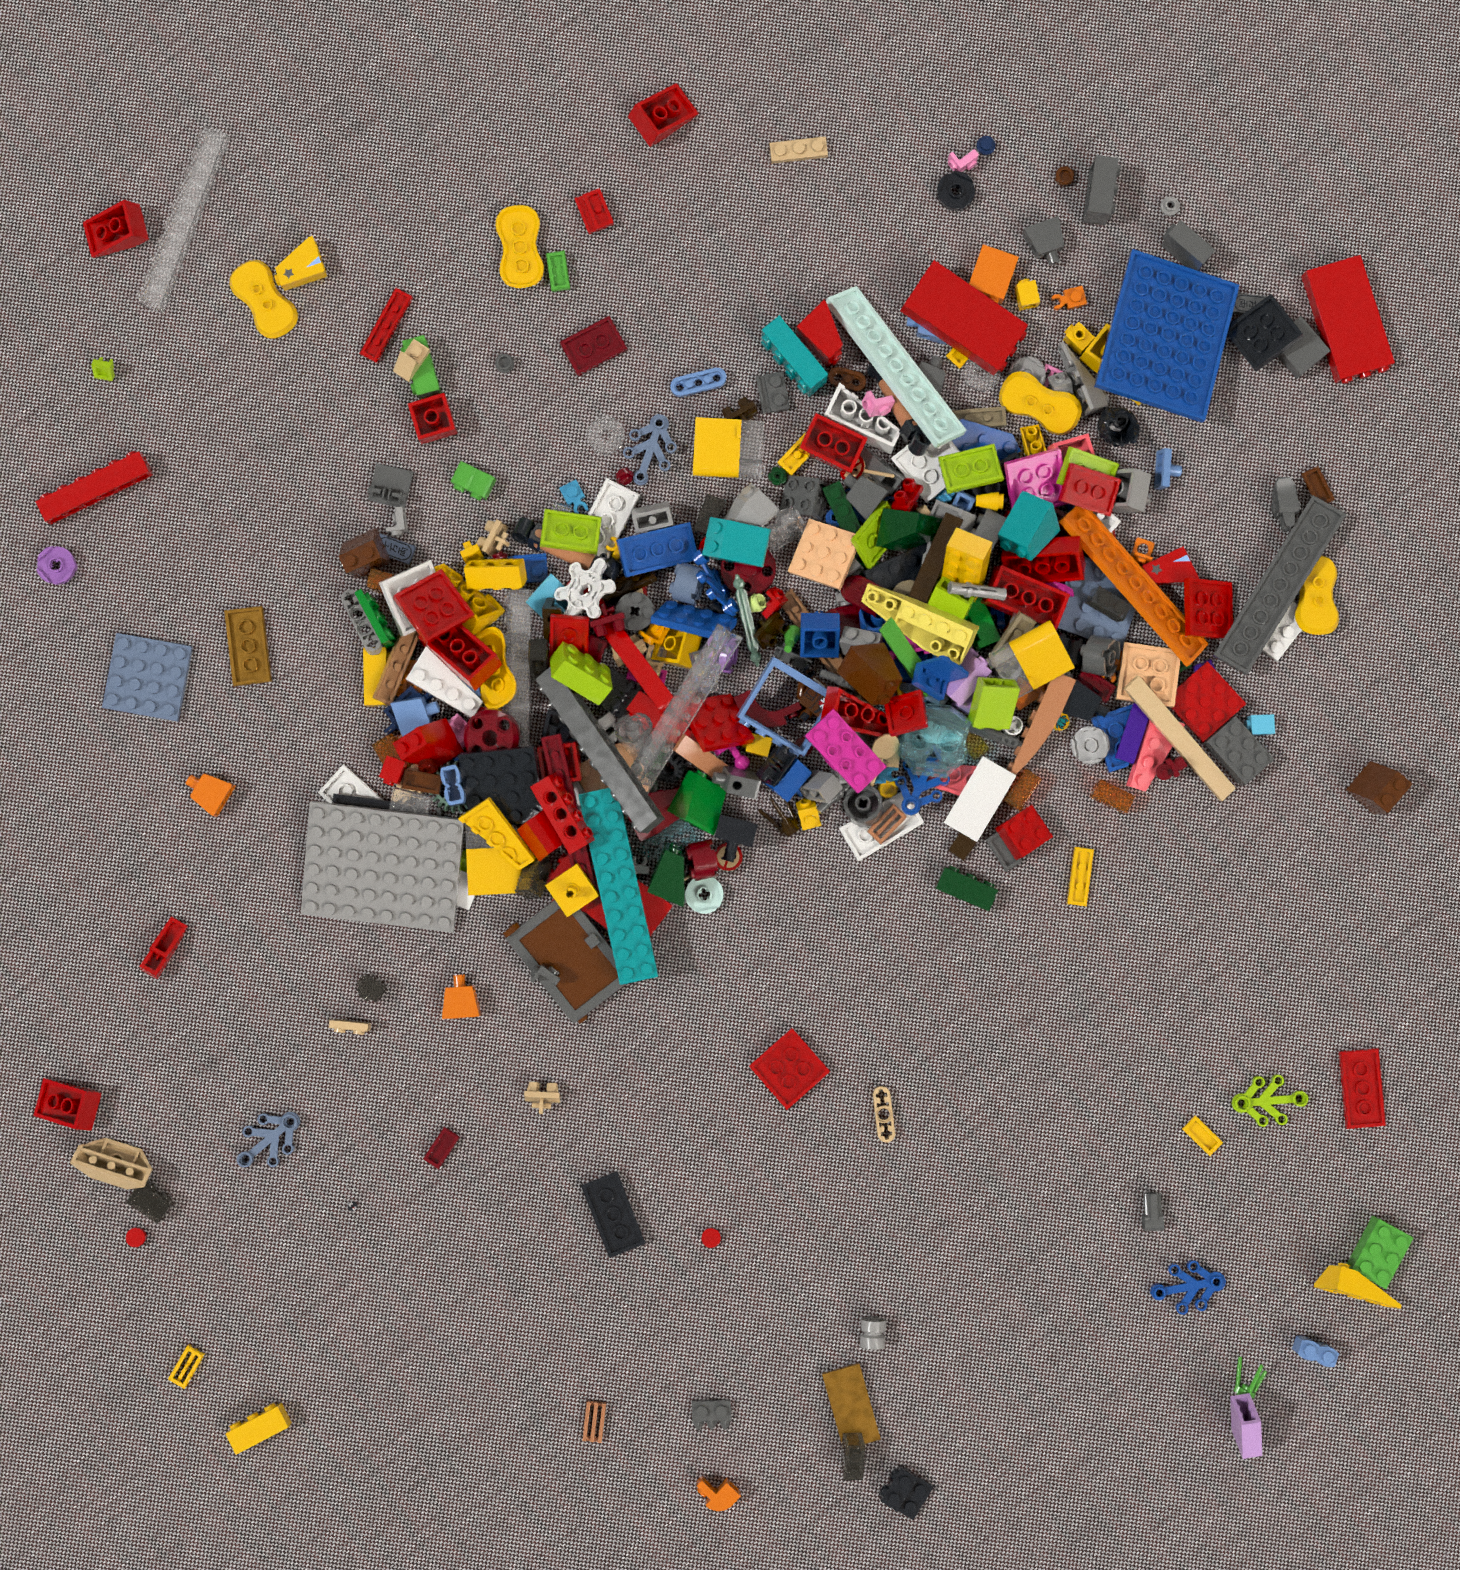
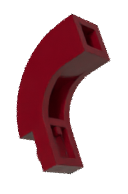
(769, 719)

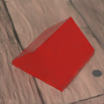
(540, 835)

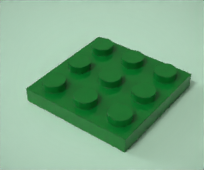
(376, 618)

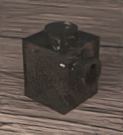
(371, 988)

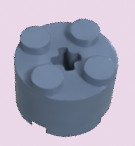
(686, 585)

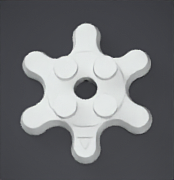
(579, 582)

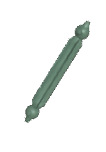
(747, 620)

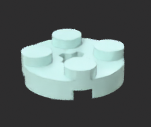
(713, 900)

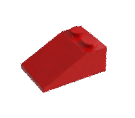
(662, 114)
(115, 229)
(67, 1104)

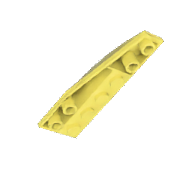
(922, 623)

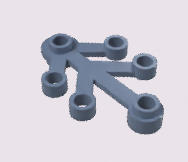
(651, 446)
(272, 1137)

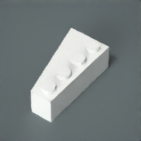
(848, 411)

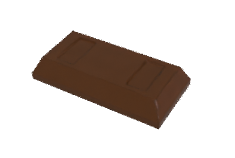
(1317, 484)
(421, 781)

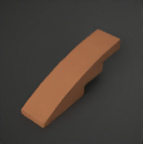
(702, 760)

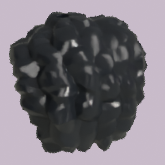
(1118, 430)

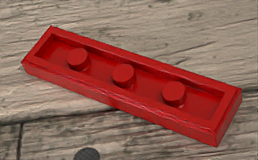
(386, 325)

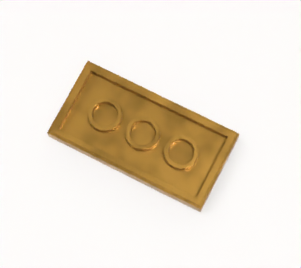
(248, 646)
(851, 1402)

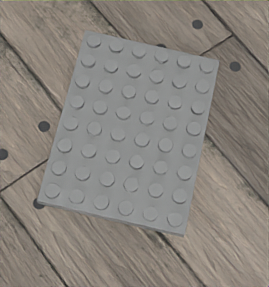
(382, 866)

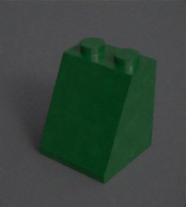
(906, 529)
(668, 876)

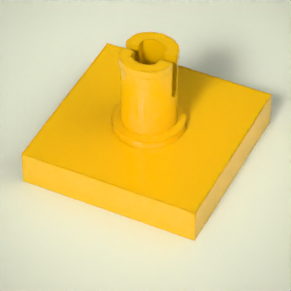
(572, 890)

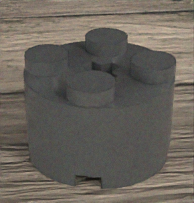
(636, 600)
(1100, 655)
(863, 816)

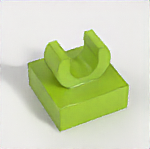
(103, 369)

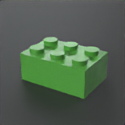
(1379, 1251)

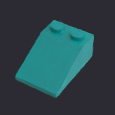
(736, 542)

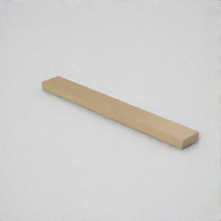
(1179, 738)

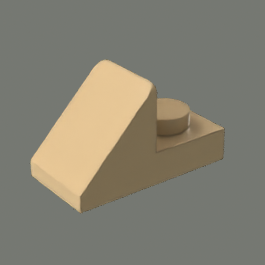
(410, 360)

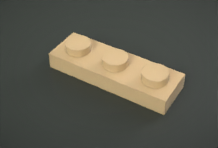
(798, 150)

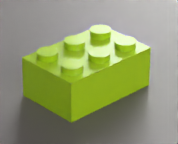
(581, 673)

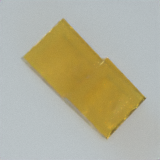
(975, 745)

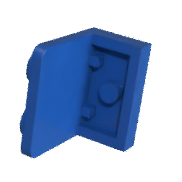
(935, 673)

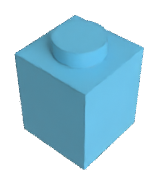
(1260, 724)

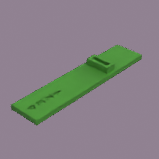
(900, 647)

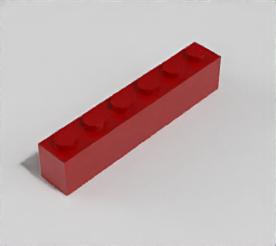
(94, 487)

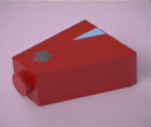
(1171, 568)

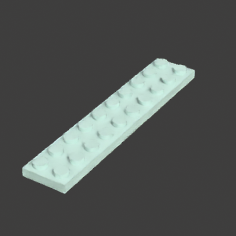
(896, 366)

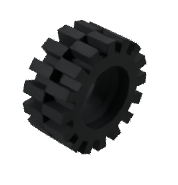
(674, 774)

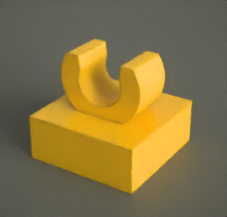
(471, 552)
(616, 555)

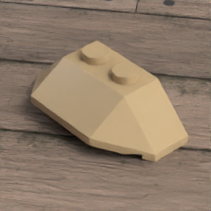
(113, 1163)

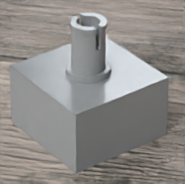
(1132, 491)

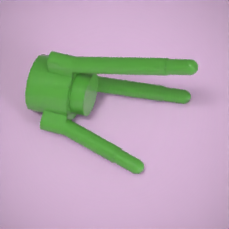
(1253, 1387)

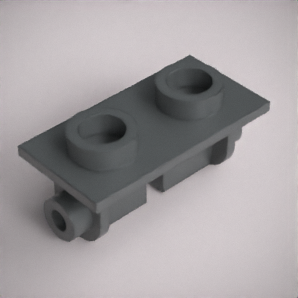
(799, 662)

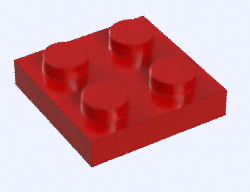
(906, 713)

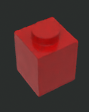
(392, 771)

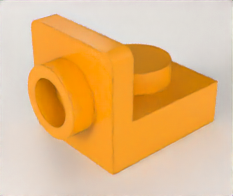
(654, 634)

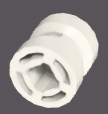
(1015, 728)

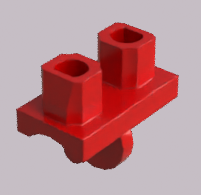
(906, 497)

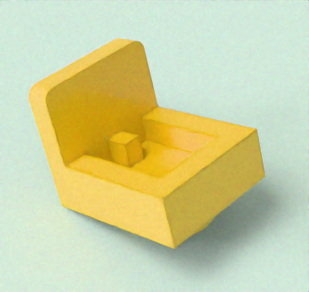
(808, 814)

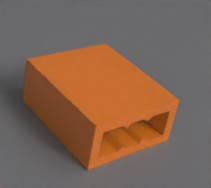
(993, 272)

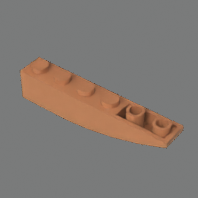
(1043, 720)

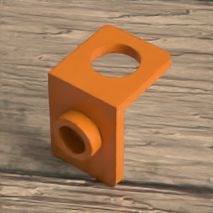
(1139, 557)

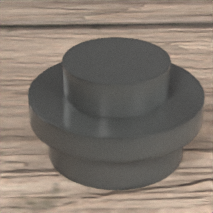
(504, 363)

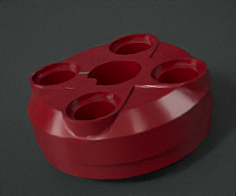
(751, 575)
(492, 733)

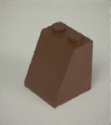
(364, 554)
(871, 672)
(1378, 788)

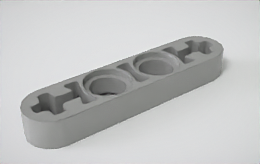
(360, 622)

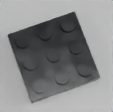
(1263, 332)

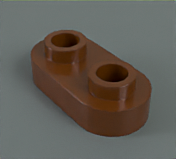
(847, 378)

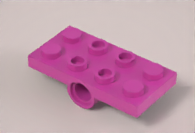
(845, 751)

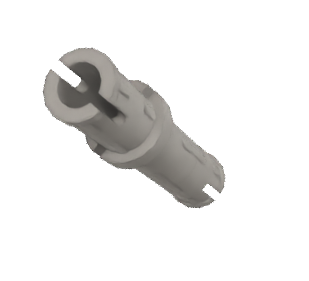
(968, 590)

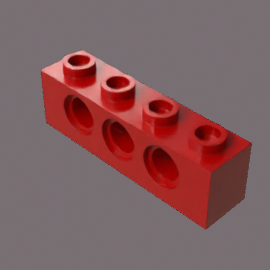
(553, 810)

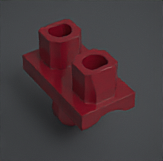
(616, 619)
(1165, 771)

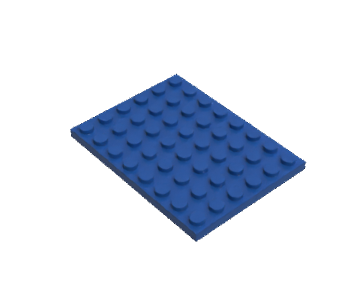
(1167, 336)

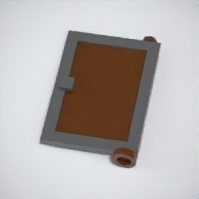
(573, 949)

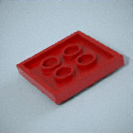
(433, 606)
(1207, 608)
(1206, 702)
(718, 726)
(789, 1068)

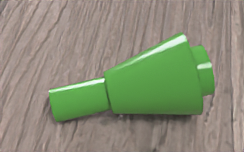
(791, 637)

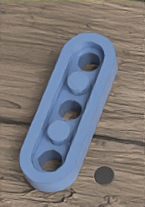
(706, 377)

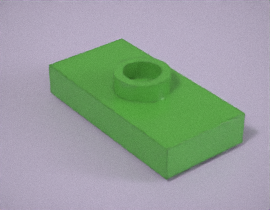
(558, 271)

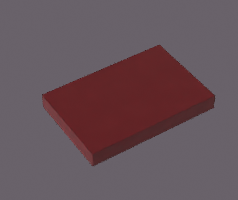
(593, 345)

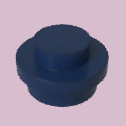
(985, 145)

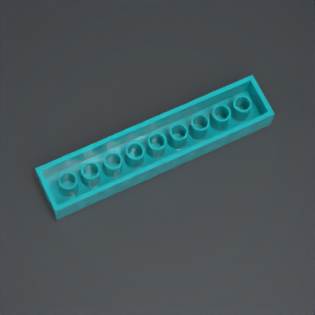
(618, 887)

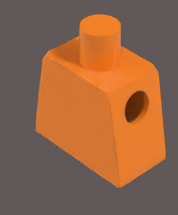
(210, 792)
(460, 1000)

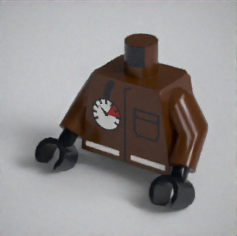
(810, 699)

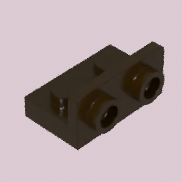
(549, 608)

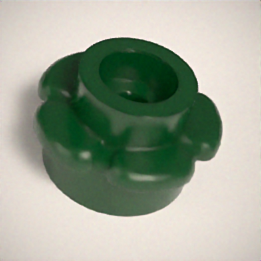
(782, 476)

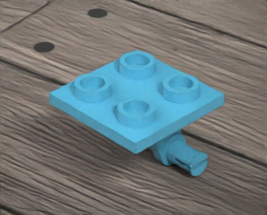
(544, 591)

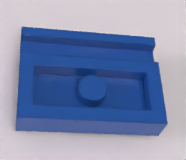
(535, 566)

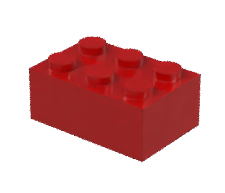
(832, 444)

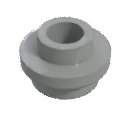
(1169, 211)

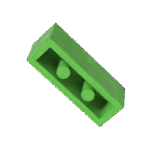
(425, 379)

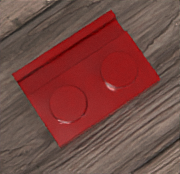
(594, 211)

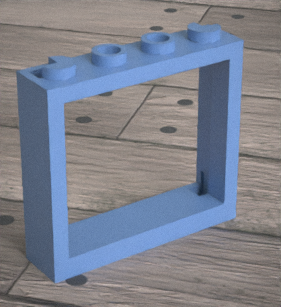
(761, 729)

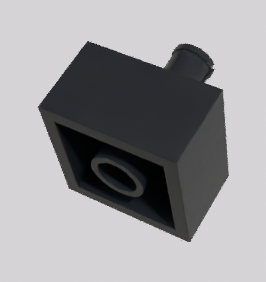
(735, 833)

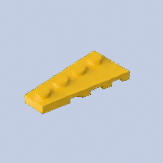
(498, 832)

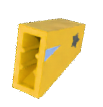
(301, 266)

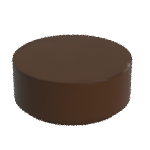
(1064, 176)

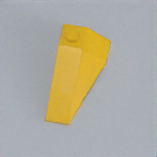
(483, 606)
(1354, 1285)

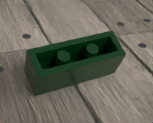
(966, 888)

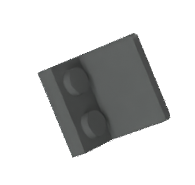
(805, 495)

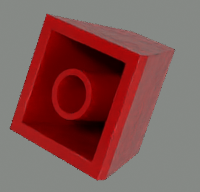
(821, 335)
(429, 741)

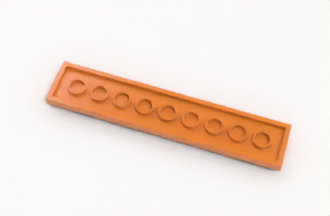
(1133, 583)

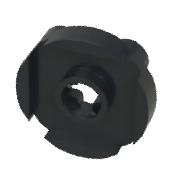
(966, 188)

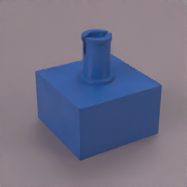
(819, 635)
(791, 781)

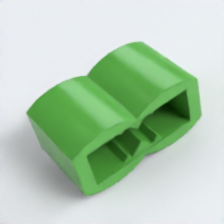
(473, 481)

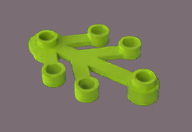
(1266, 1101)

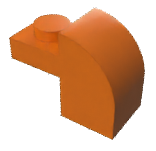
(718, 1498)

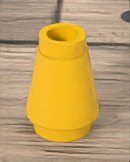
(990, 500)

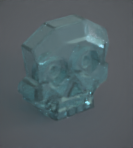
(942, 723)

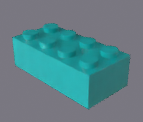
(793, 356)

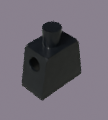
(1085, 701)

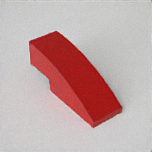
(163, 948)

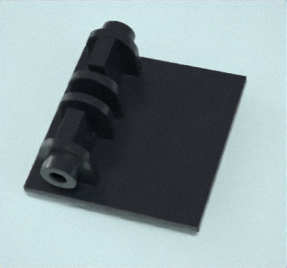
(621, 694)
(775, 765)

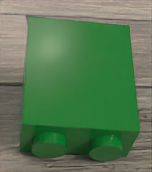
(698, 802)

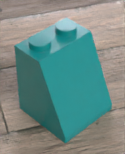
(1029, 526)

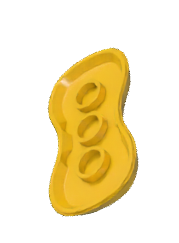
(520, 260)
(256, 287)
(1028, 397)
(1316, 608)
(501, 685)

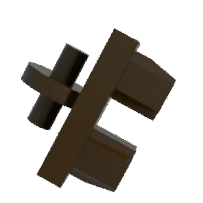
(745, 412)
(769, 630)

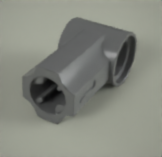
(1153, 1217)

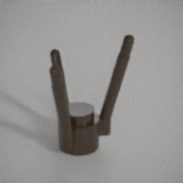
(788, 826)

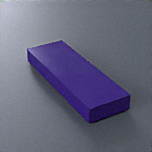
(1132, 735)

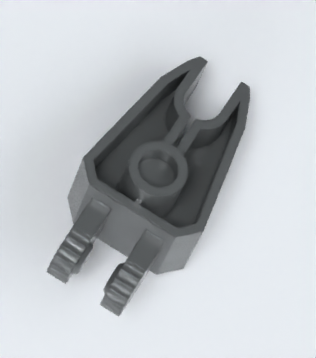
(1285, 502)

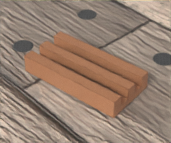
(898, 812)
(592, 1438)

